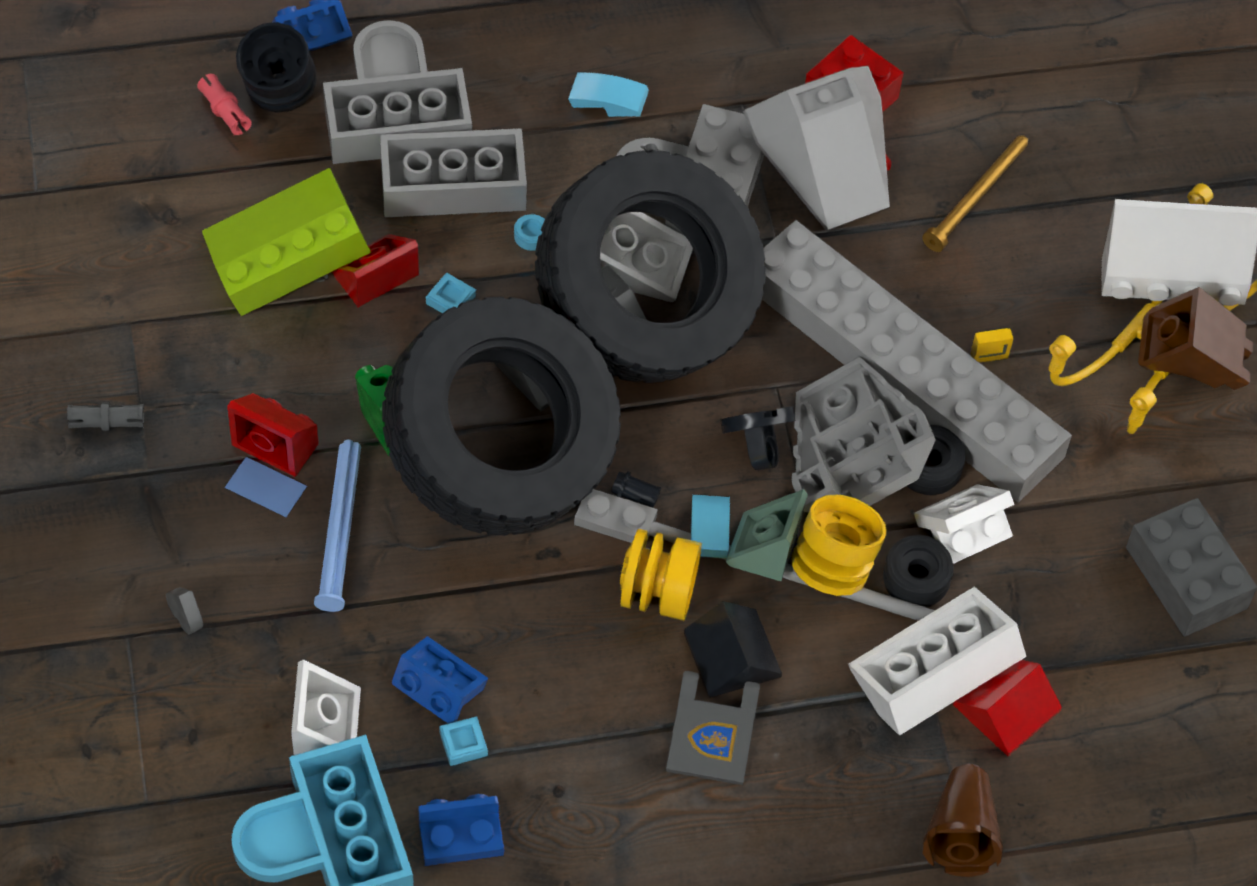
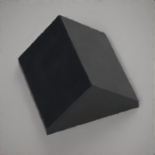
(731, 649)

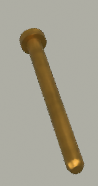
(936, 238)

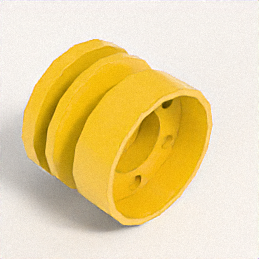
(838, 545)
(660, 574)

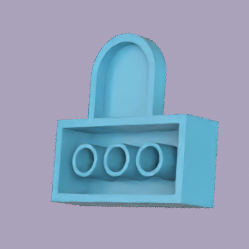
(331, 824)

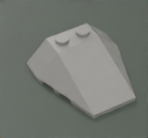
(857, 436)

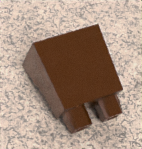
(1196, 340)

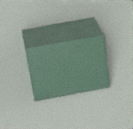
(768, 536)

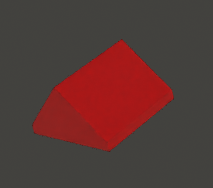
(388, 265)
(1011, 705)

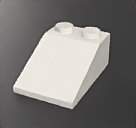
(646, 255)

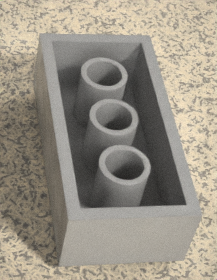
(453, 172)

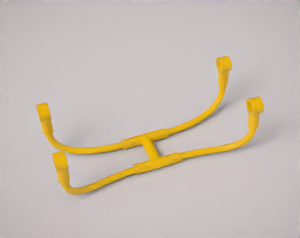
(1144, 397)

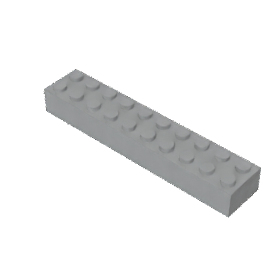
(858, 318)

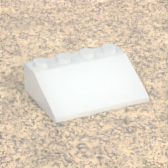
(1176, 247)

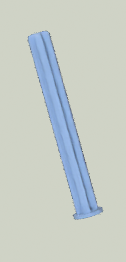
(339, 528)

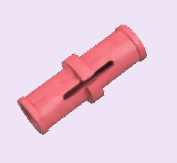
(224, 104)

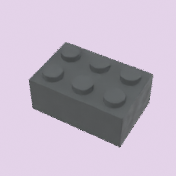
(1191, 567)

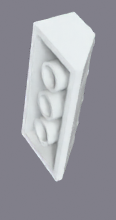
(938, 660)

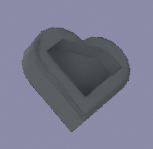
(185, 609)

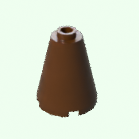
(965, 825)

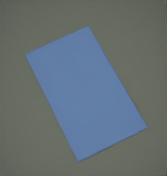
(266, 486)

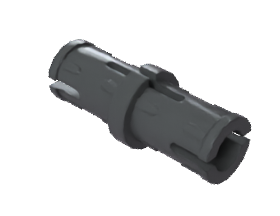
(105, 416)

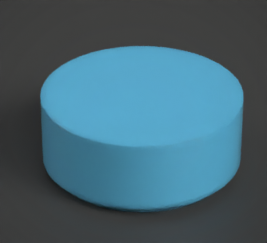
(527, 231)

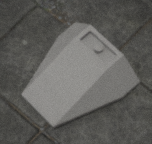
(828, 144)

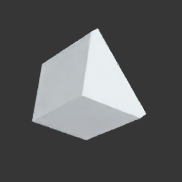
(323, 709)

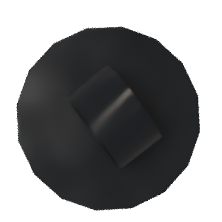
(760, 434)

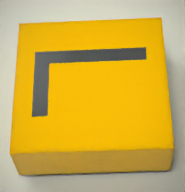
(992, 345)

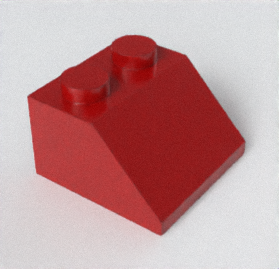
(272, 432)

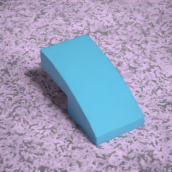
(613, 93)
(711, 524)

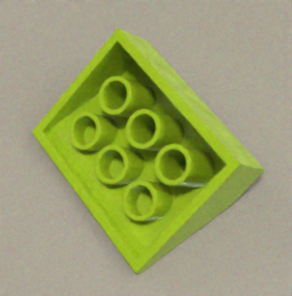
(285, 242)

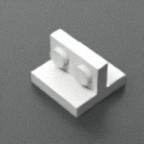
(968, 520)

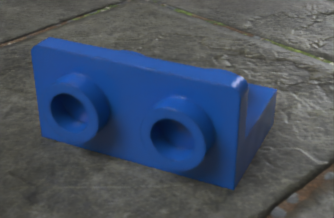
(320, 23)
(437, 679)
(460, 829)

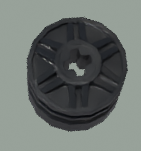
(270, 51)

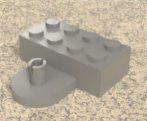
(391, 94)
(720, 143)

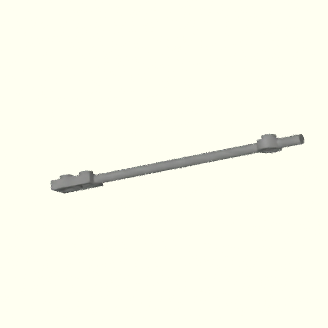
(623, 518)

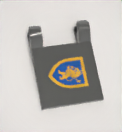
(712, 737)

